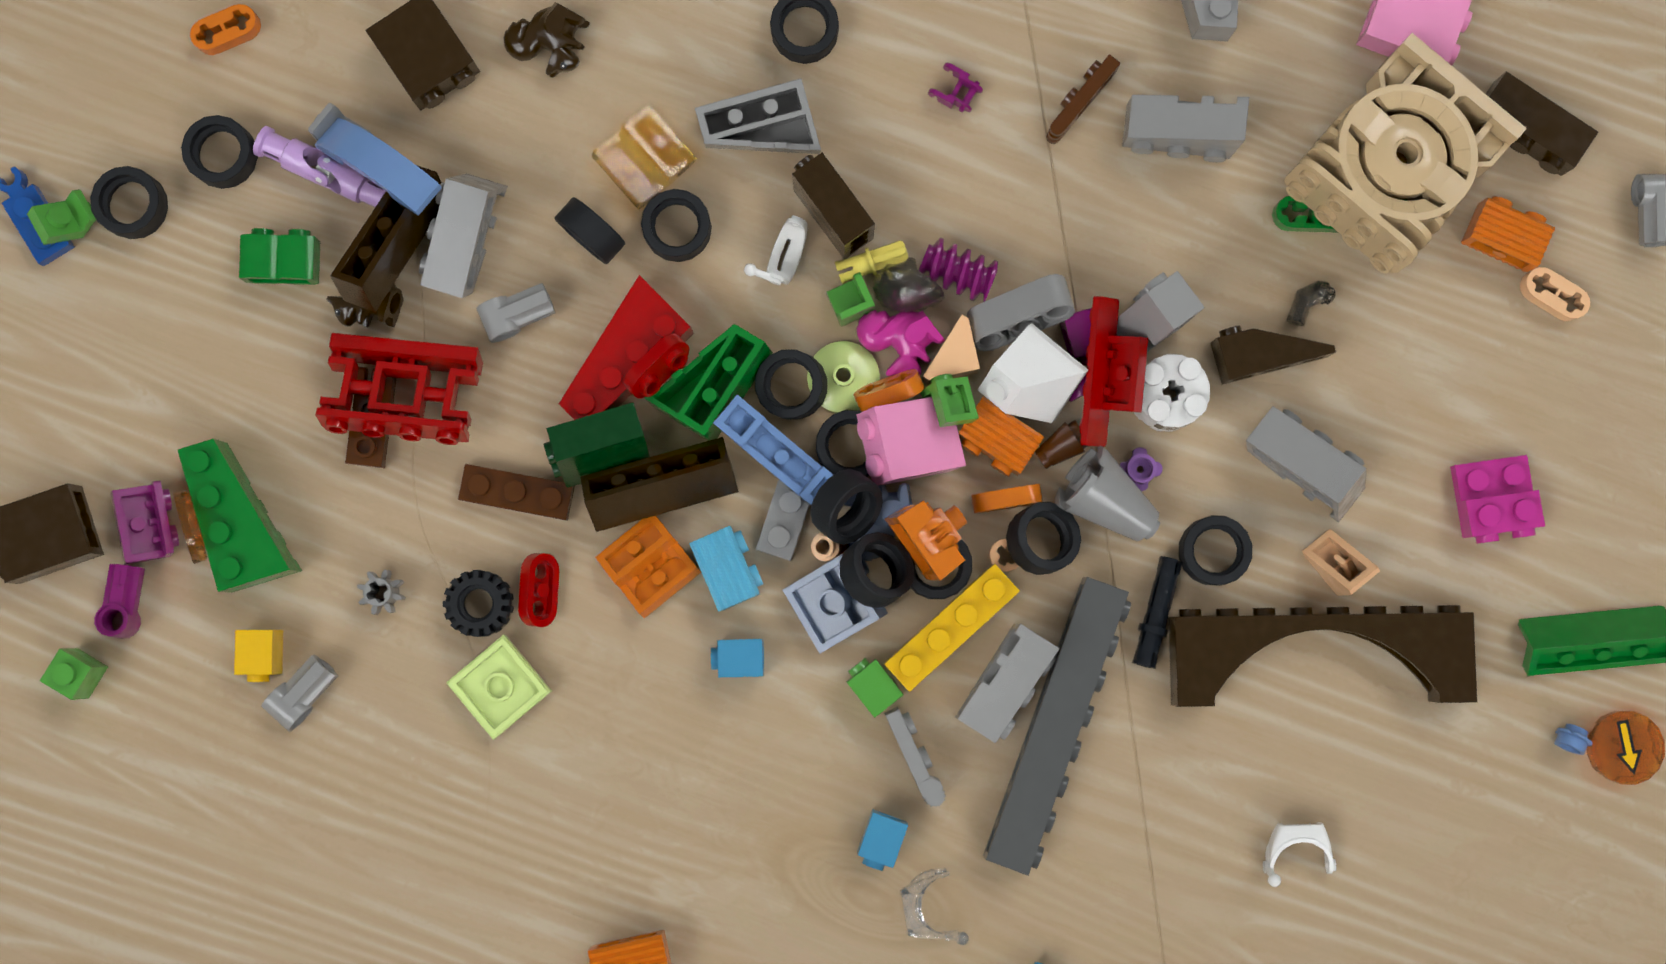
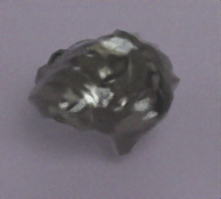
(905, 288)

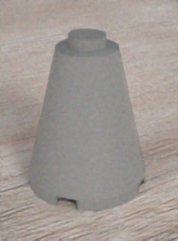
(1108, 497)

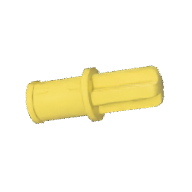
(872, 260)

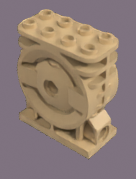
(1429, 116)

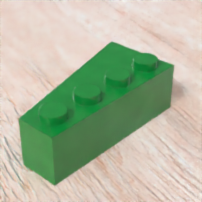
(232, 520)

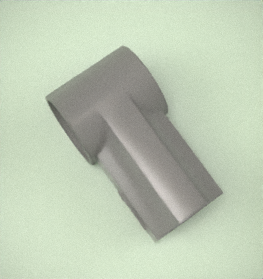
(1649, 195)
(506, 315)
(293, 700)

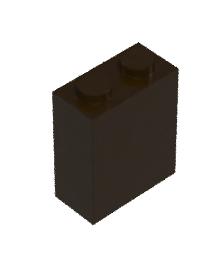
(423, 52)
(832, 204)
(46, 534)

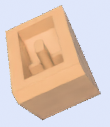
(956, 355)
(1339, 563)

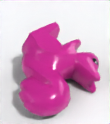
(905, 331)

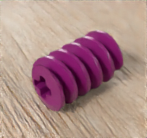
(959, 269)

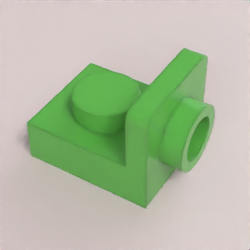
(62, 219)
(951, 400)

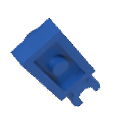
(17, 207)

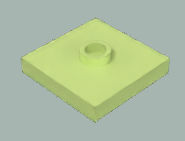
(499, 687)

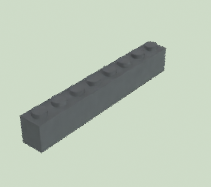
(1056, 726)

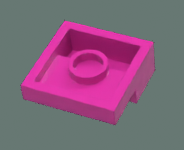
(1496, 499)

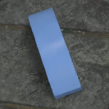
(379, 163)
(772, 449)

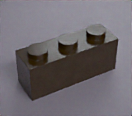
(1551, 134)

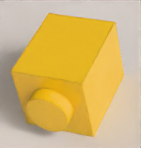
(258, 654)

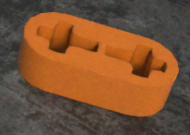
(225, 30)
(889, 390)
(1006, 498)

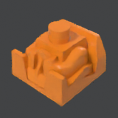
(930, 537)

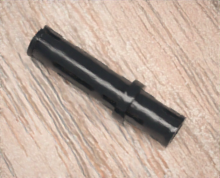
(1155, 620)

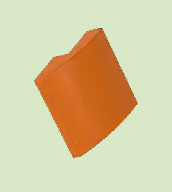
(648, 565)

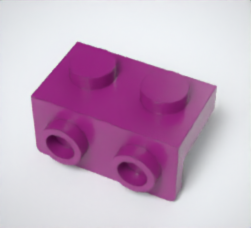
(144, 523)

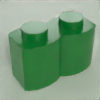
(279, 258)

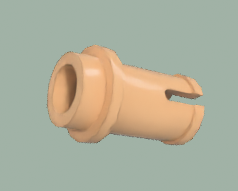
(820, 546)

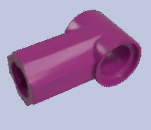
(123, 596)

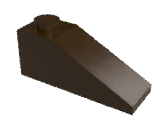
(1258, 352)

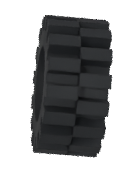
(456, 597)

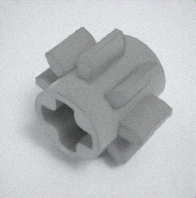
(371, 588)

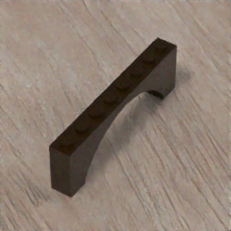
(1430, 645)

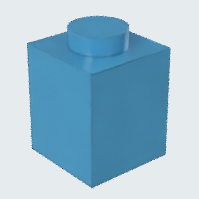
(738, 658)
(881, 840)

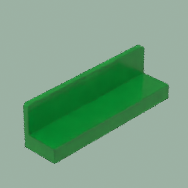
(1594, 640)

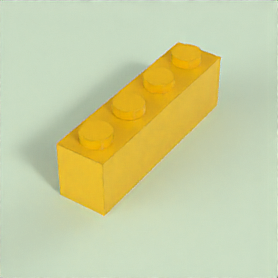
(951, 627)

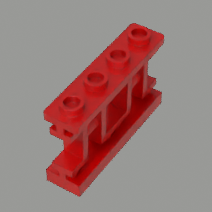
(399, 360)

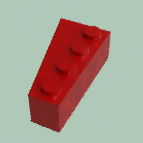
(630, 334)

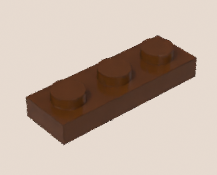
(516, 492)

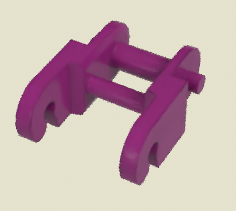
(951, 99)

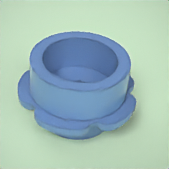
(1573, 739)

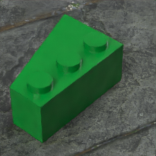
(712, 381)

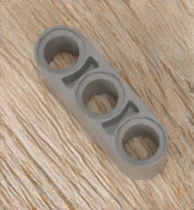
(1007, 315)

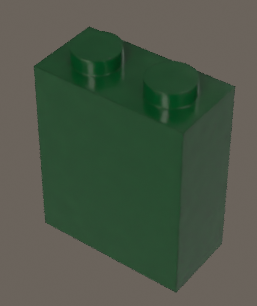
(595, 443)

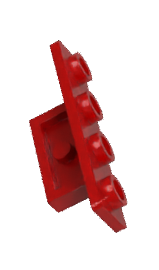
(1114, 372)

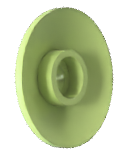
(857, 361)

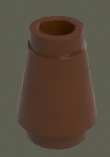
(1061, 445)

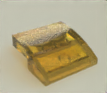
(644, 157)

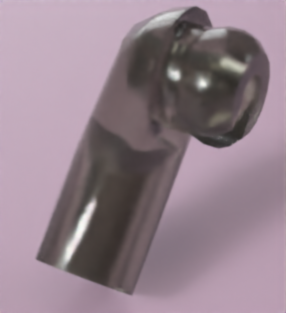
(1307, 297)

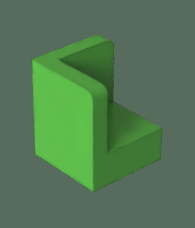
(851, 300)

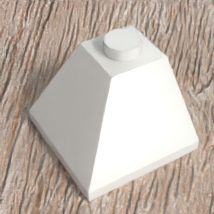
(1033, 377)

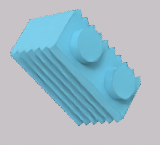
(726, 568)

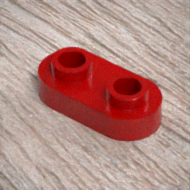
(657, 366)
(538, 589)

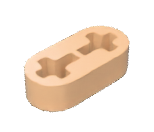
(1559, 287)

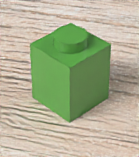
(73, 673)
(873, 686)

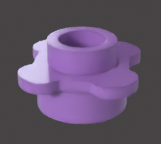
(1150, 468)

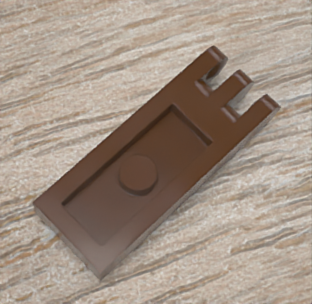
(1077, 101)
(361, 448)

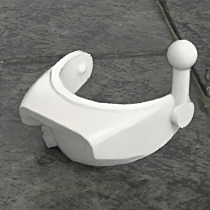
(795, 232)
(1286, 835)

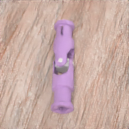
(299, 157)

